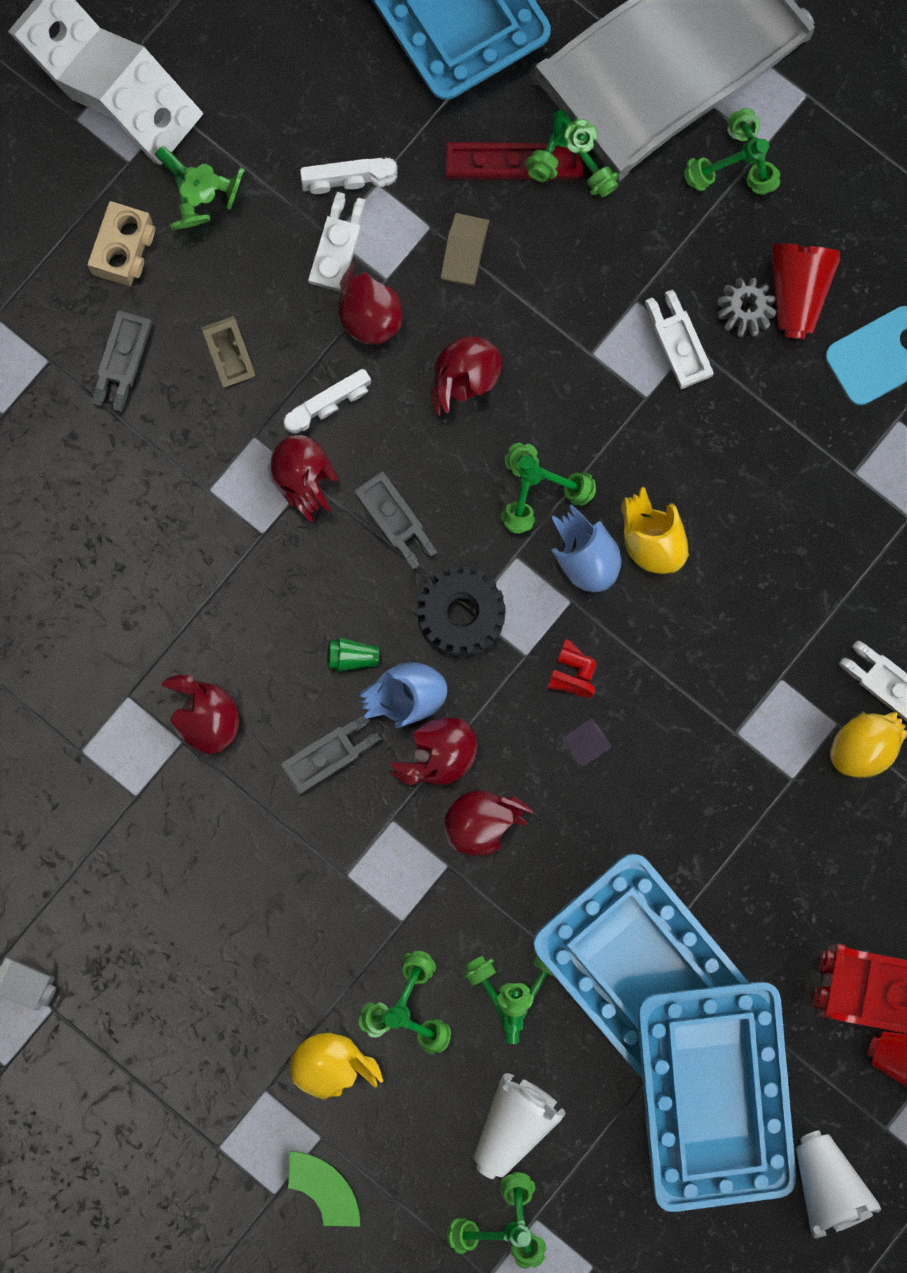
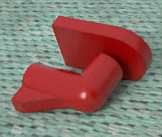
(580, 684)

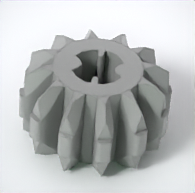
(752, 320)

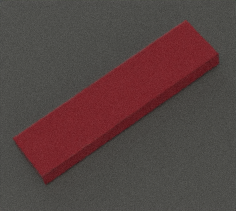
(505, 160)

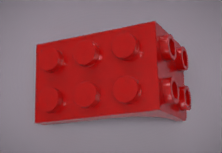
(862, 989)

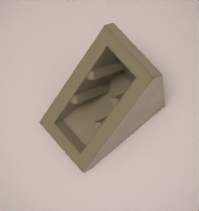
(464, 249)
(228, 351)

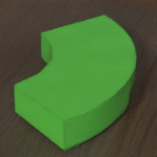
(326, 1187)

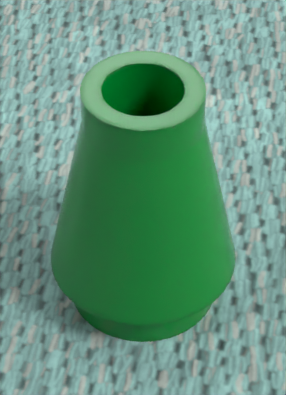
(351, 655)

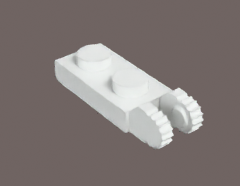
(349, 174)
(336, 245)
(680, 342)
(325, 402)
(883, 680)

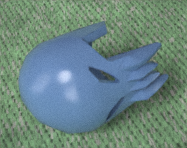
(596, 557)
(407, 693)

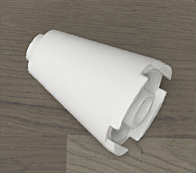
(514, 1126)
(831, 1186)

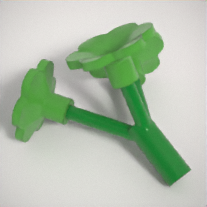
(196, 188)

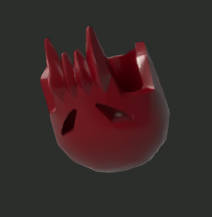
(368, 308)
(465, 370)
(295, 470)
(207, 720)
(442, 753)
(479, 820)

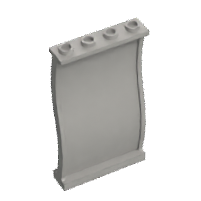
(665, 65)

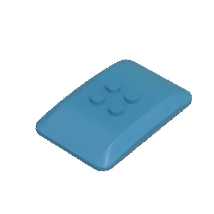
(464, 40)
(628, 942)
(716, 1096)

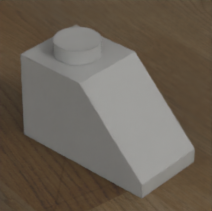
(25, 984)

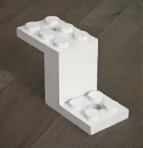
(107, 74)

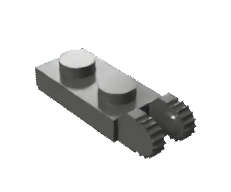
(122, 357)
(393, 516)
(327, 756)

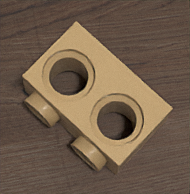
(112, 243)

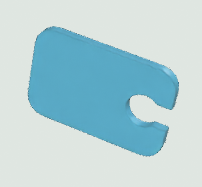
(871, 358)

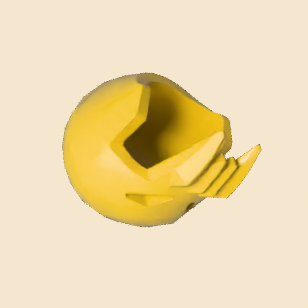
(655, 541)
(868, 744)
(328, 1065)

